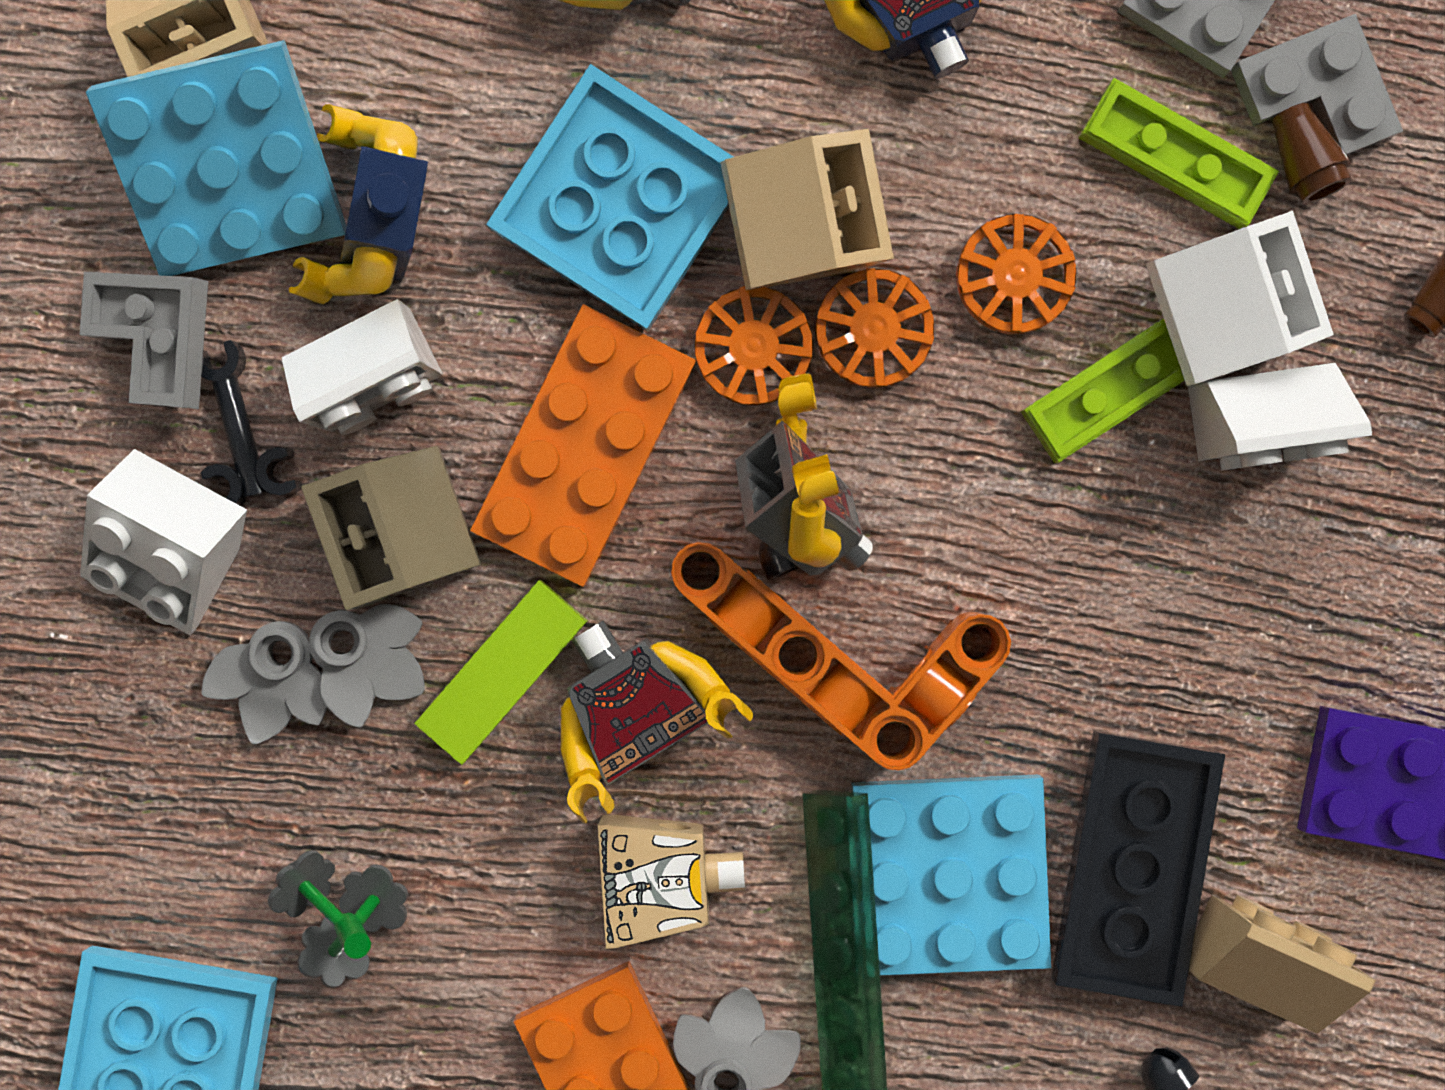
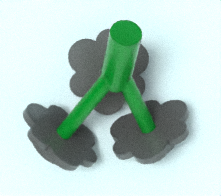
(340, 943)

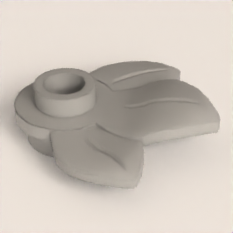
(375, 665)
(265, 688)
(735, 1043)

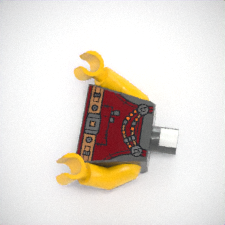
(794, 495)
(634, 710)

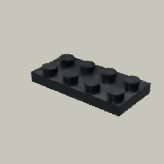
(1137, 868)

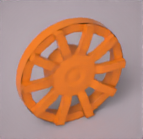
(1016, 273)
(874, 328)
(752, 344)

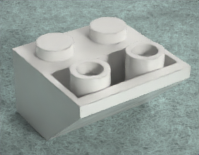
(1239, 299)
(360, 369)
(1290, 410)
(159, 540)

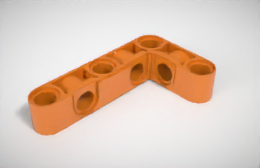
(833, 683)

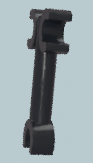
(251, 474)

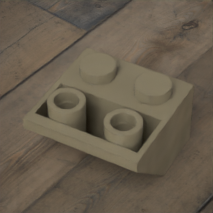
(390, 526)

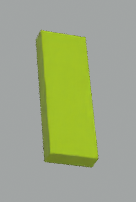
(1178, 154)
(1105, 393)
(501, 672)

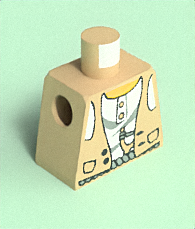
(659, 877)

